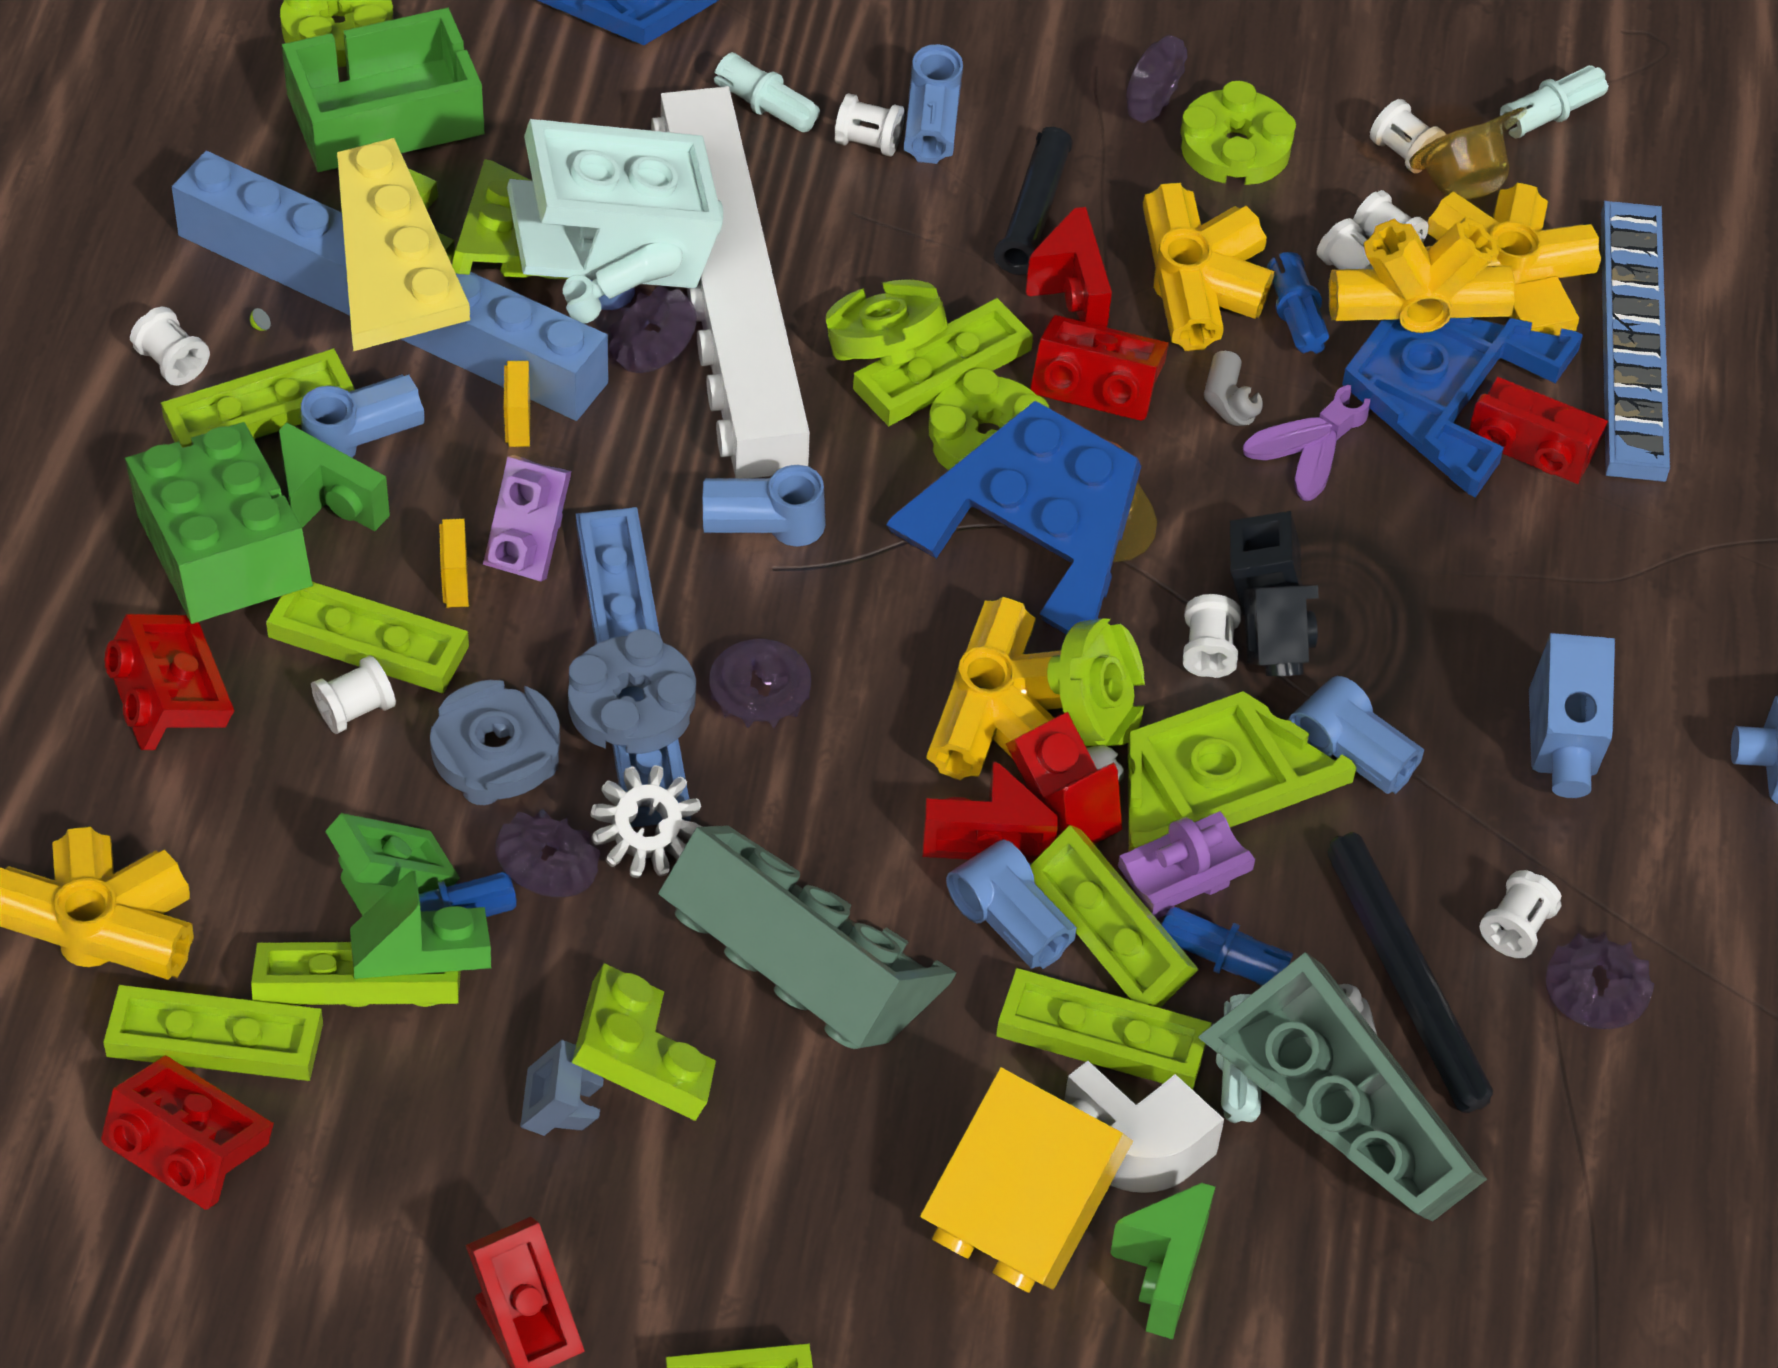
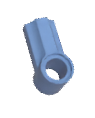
(933, 103)
(361, 415)
(785, 505)
(1344, 723)
(1002, 891)

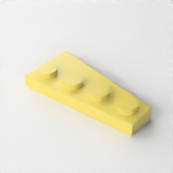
(392, 251)

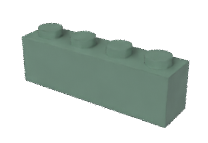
(800, 938)
(1335, 1074)

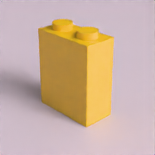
(1025, 1182)

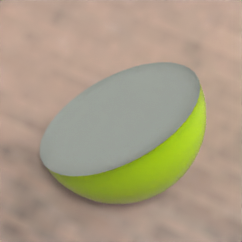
(260, 320)

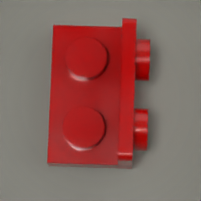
(1098, 367)
(1538, 429)
(165, 677)
(182, 1129)

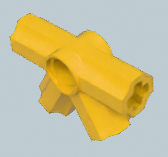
(1520, 237)
(1204, 265)
(1421, 284)
(1014, 693)
(100, 912)

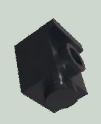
(1264, 552)
(1280, 627)

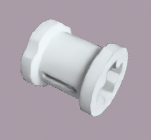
(1402, 121)
(849, 127)
(1379, 209)
(1344, 246)
(163, 339)
(1211, 635)
(353, 694)
(1521, 914)

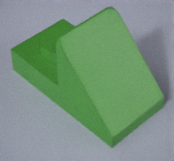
(326, 476)
(382, 853)
(402, 940)
(1167, 1243)

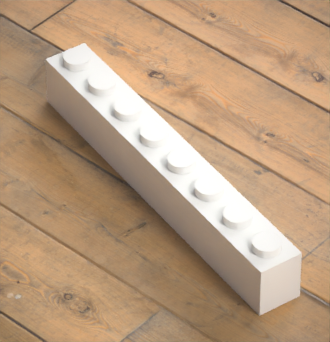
(739, 303)

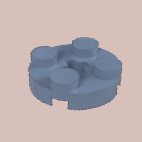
(626, 662)
(501, 771)

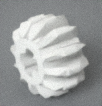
(625, 812)

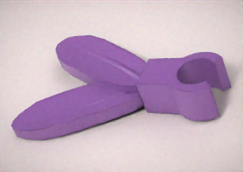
(1314, 438)

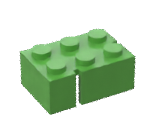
(402, 84)
(218, 522)

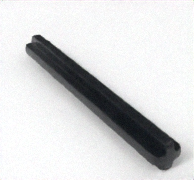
(1410, 973)

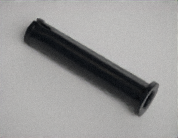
(1034, 201)

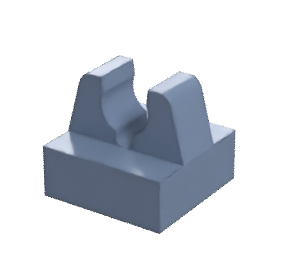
(555, 1092)

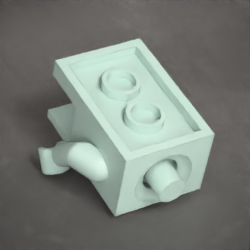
(613, 210)

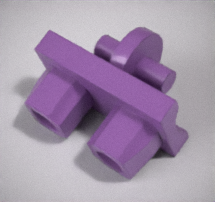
(527, 518)
(1185, 863)

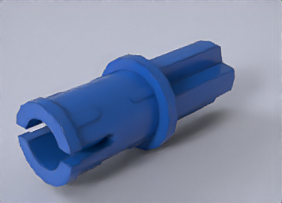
(1299, 303)
(492, 892)
(1227, 948)

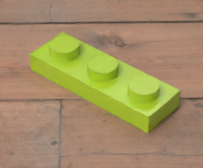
(976, 340)
(259, 399)
(356, 627)
(1112, 919)
(325, 976)
(1102, 1028)
(214, 1032)

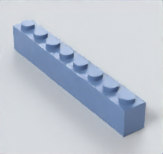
(304, 249)

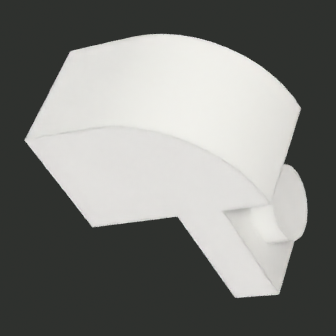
(1169, 1129)

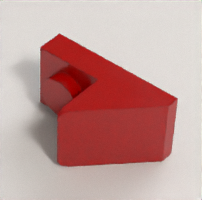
(1072, 265)
(1066, 779)
(966, 827)
(524, 1297)

